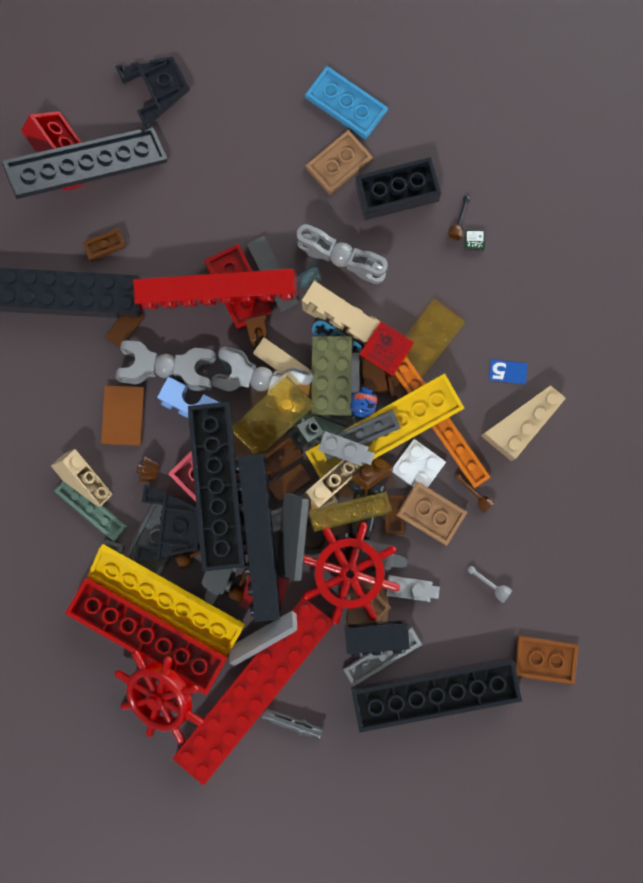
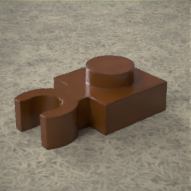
(395, 387)

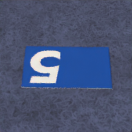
(508, 371)

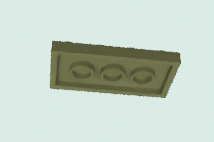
(331, 375)

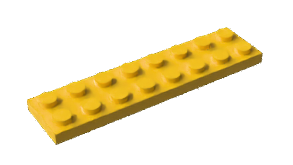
(414, 414)
(165, 599)

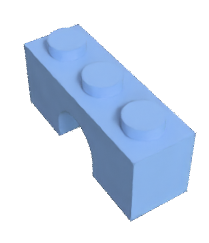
(173, 395)

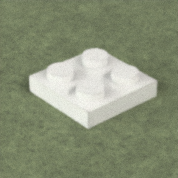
(418, 465)

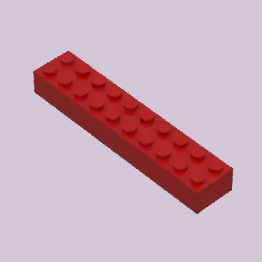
(251, 694)

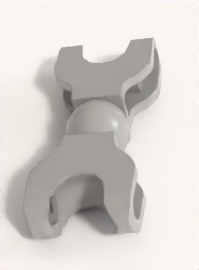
(341, 254)
(149, 364)
(247, 374)

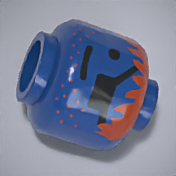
(363, 402)

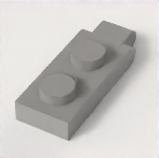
(345, 449)
(413, 589)

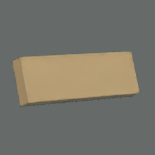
(277, 358)

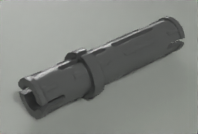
(292, 723)

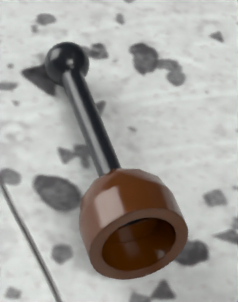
(456, 231)

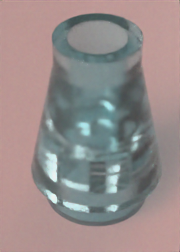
(307, 277)

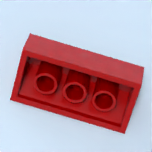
(49, 132)

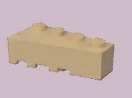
(338, 313)

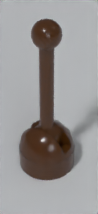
(484, 502)
(184, 559)
(236, 592)

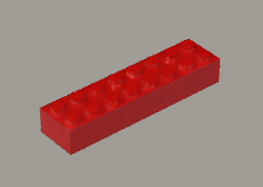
(215, 288)
(147, 633)

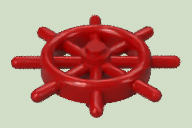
(350, 573)
(159, 697)

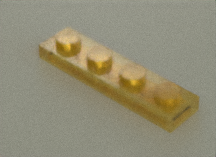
(350, 511)

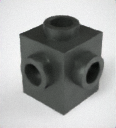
(306, 433)

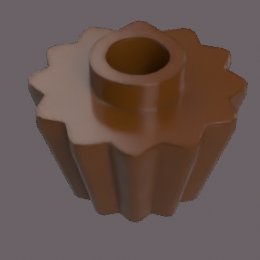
(147, 470)

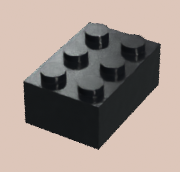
(377, 638)

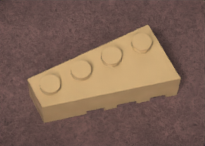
(520, 427)

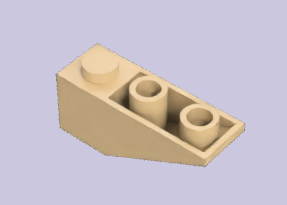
(81, 477)
(330, 484)

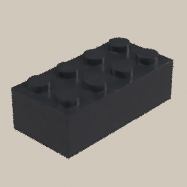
(397, 188)

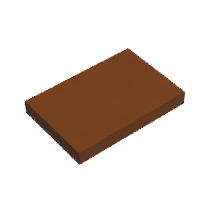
(123, 415)
(546, 659)

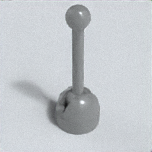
(501, 592)

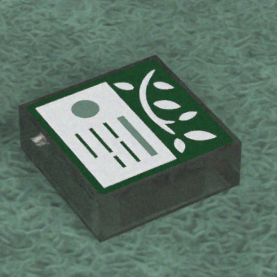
(474, 240)

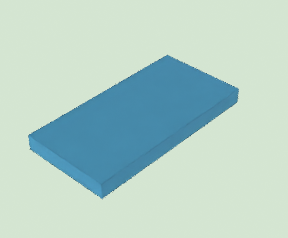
(346, 102)

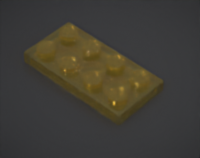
(432, 335)
(272, 416)

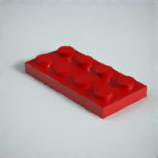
(233, 261)

